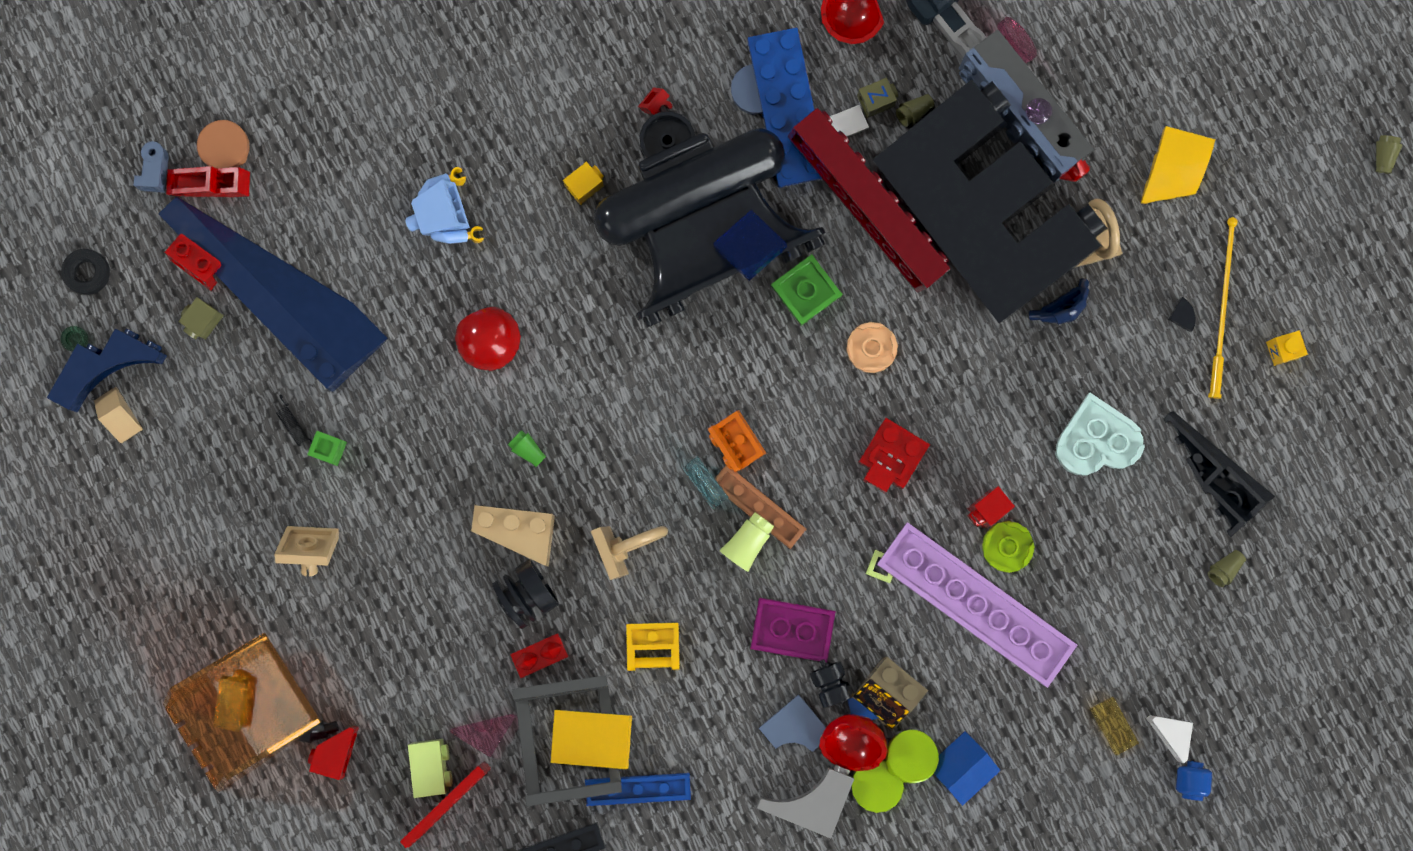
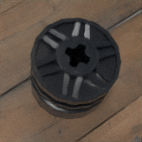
(525, 594)

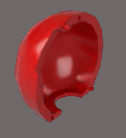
(851, 19)
(488, 338)
(854, 743)

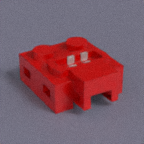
(892, 456)

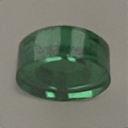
(72, 336)

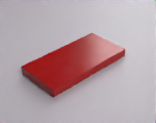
(447, 803)

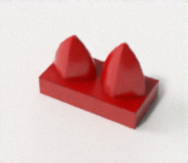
(539, 655)

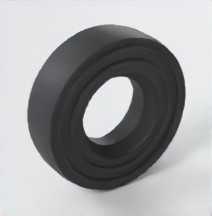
(74, 260)

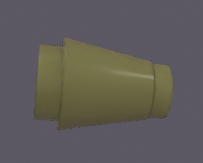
(912, 111)
(1387, 153)
(1226, 569)

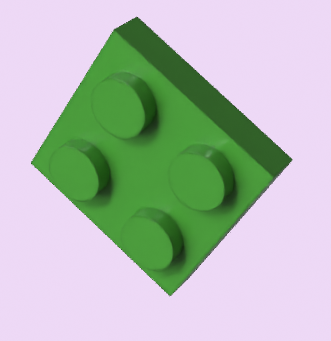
(806, 290)

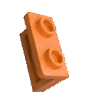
(736, 441)

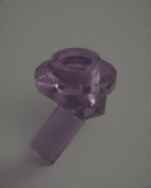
(1038, 110)

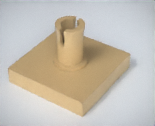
(307, 547)

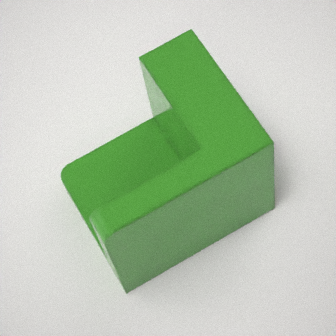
(327, 448)

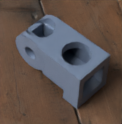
(154, 168)

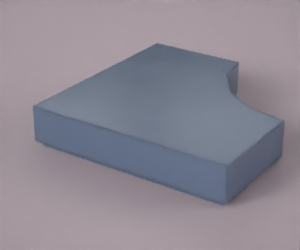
(794, 725)

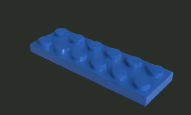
(783, 96)

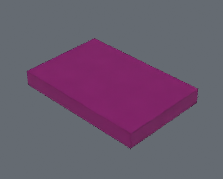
(792, 630)

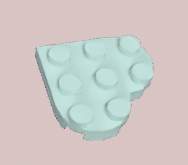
(1097, 438)

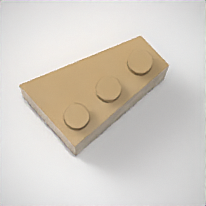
(517, 530)

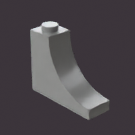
(816, 808)

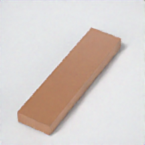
(752, 500)

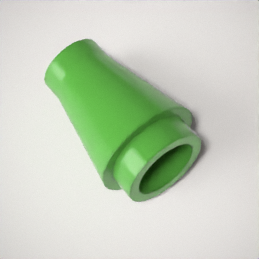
(526, 448)

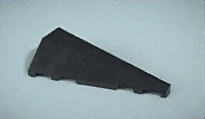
(1233, 489)

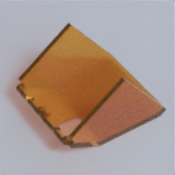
(272, 719)

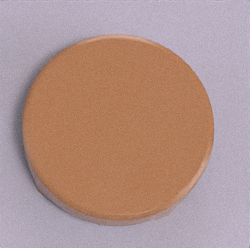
(223, 144)

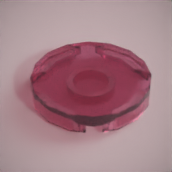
(1017, 38)

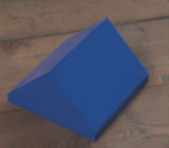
(965, 768)

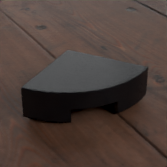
(1183, 315)

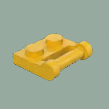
(652, 637)

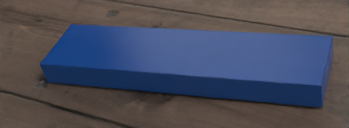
(644, 789)

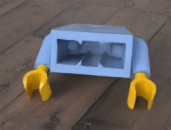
(440, 210)

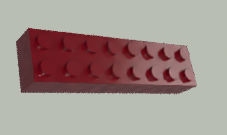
(868, 200)

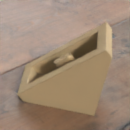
(116, 415)

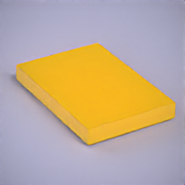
(591, 739)

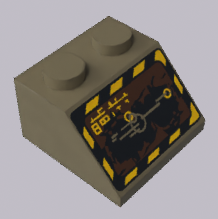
(889, 693)

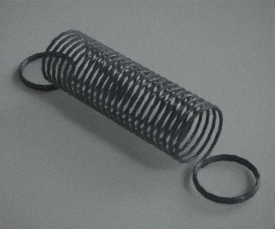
(286, 427)

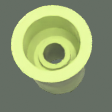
(748, 541)

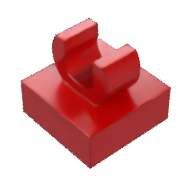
(654, 100)

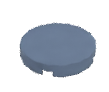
(745, 91)

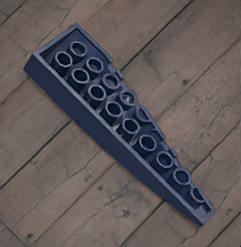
(306, 317)

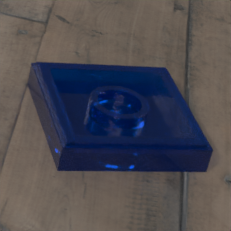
(750, 245)

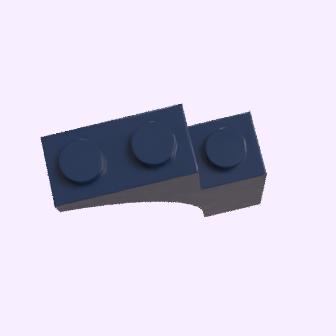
(91, 365)

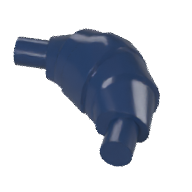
(1064, 308)

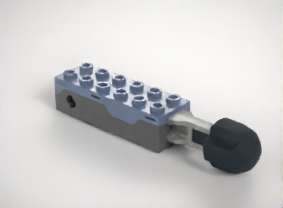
(1055, 143)

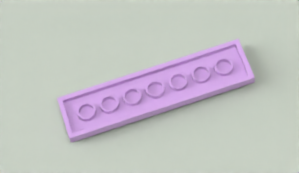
(977, 605)

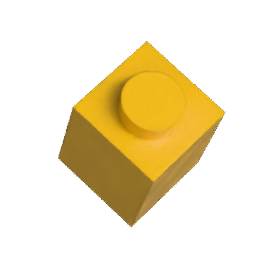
(584, 182)
(1287, 348)

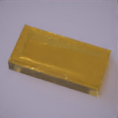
(230, 703)
(1114, 726)

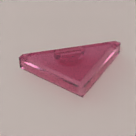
(485, 734)

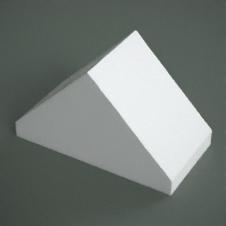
(1174, 734)

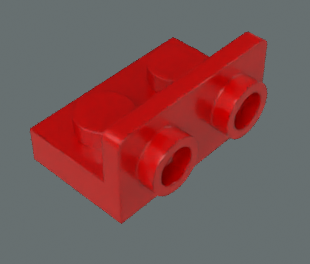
(193, 260)

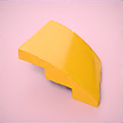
(1177, 165)

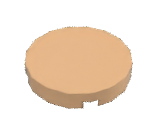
(872, 356)

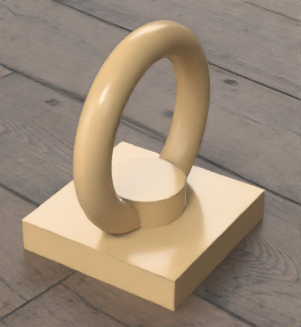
(1109, 238)
(614, 550)

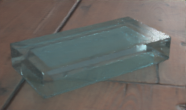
(705, 482)

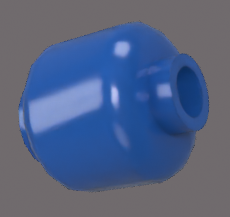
(1194, 781)

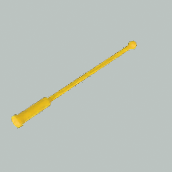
(1218, 360)

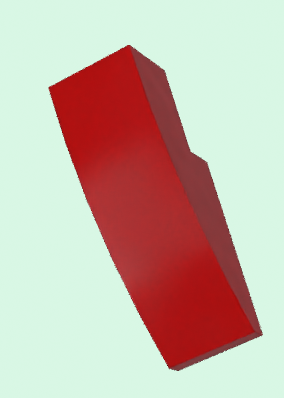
(208, 182)

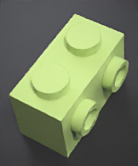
(429, 768)

